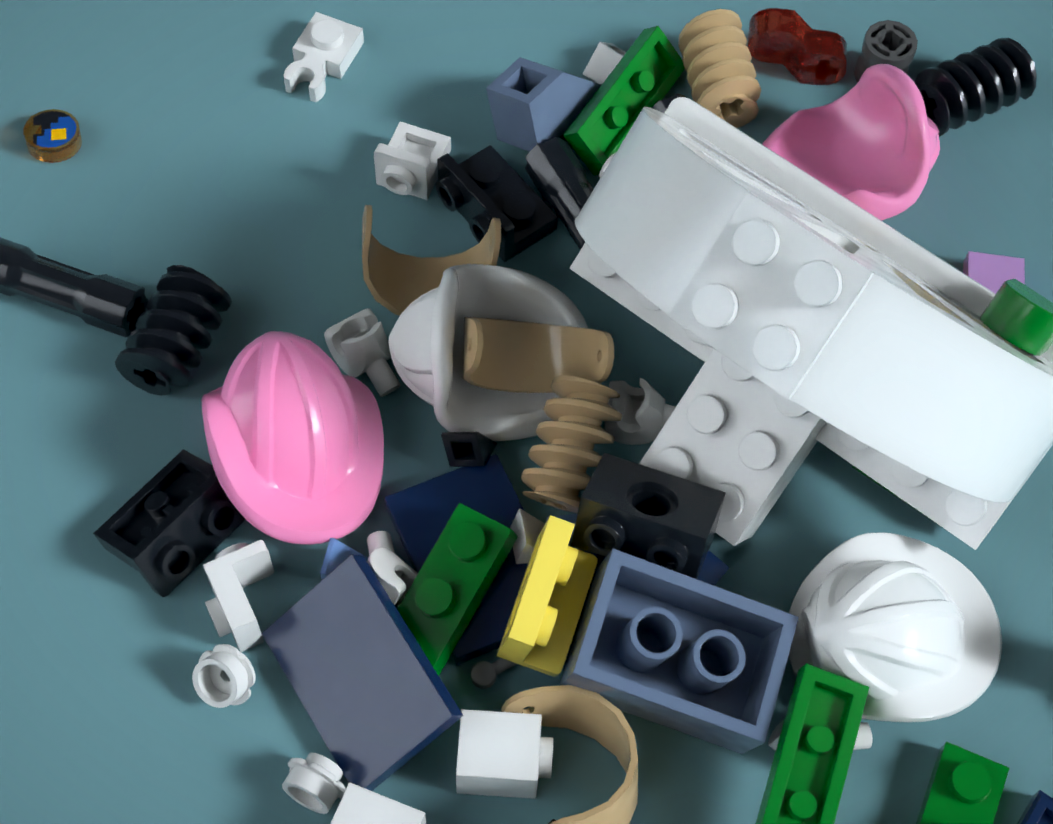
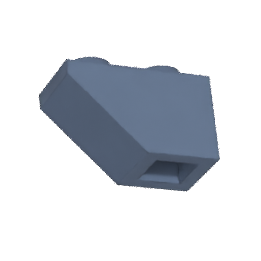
(536, 102)

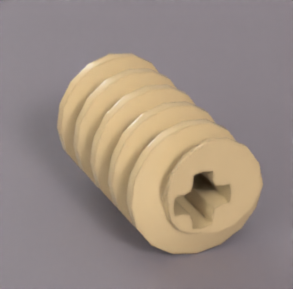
(720, 66)
(569, 441)

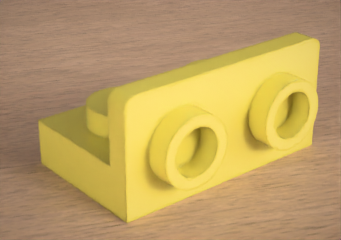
(548, 601)

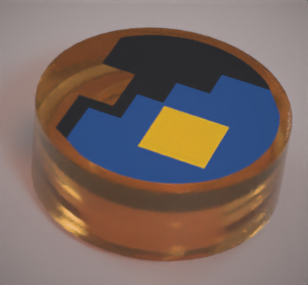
(52, 135)

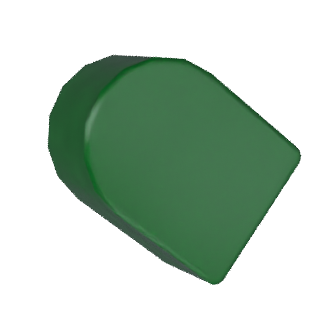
(1021, 317)

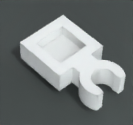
(322, 49)

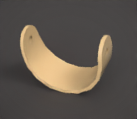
(402, 278)
(531, 354)
(599, 719)

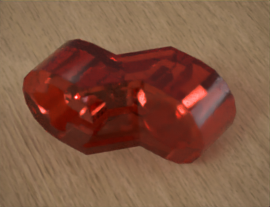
(807, 53)

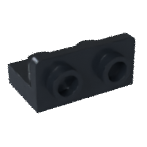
(489, 189)
(171, 523)

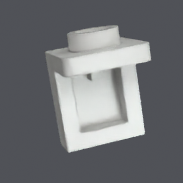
(410, 160)
(228, 575)

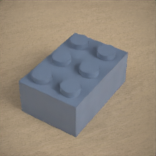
(681, 652)

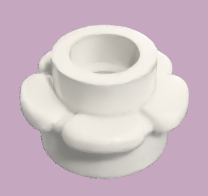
(223, 676)
(314, 782)

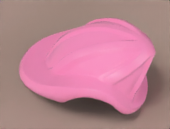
(867, 144)
(295, 441)

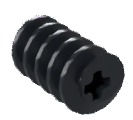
(977, 83)
(172, 330)

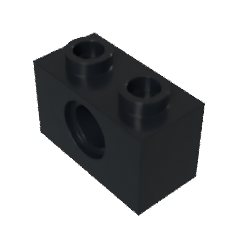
(647, 515)

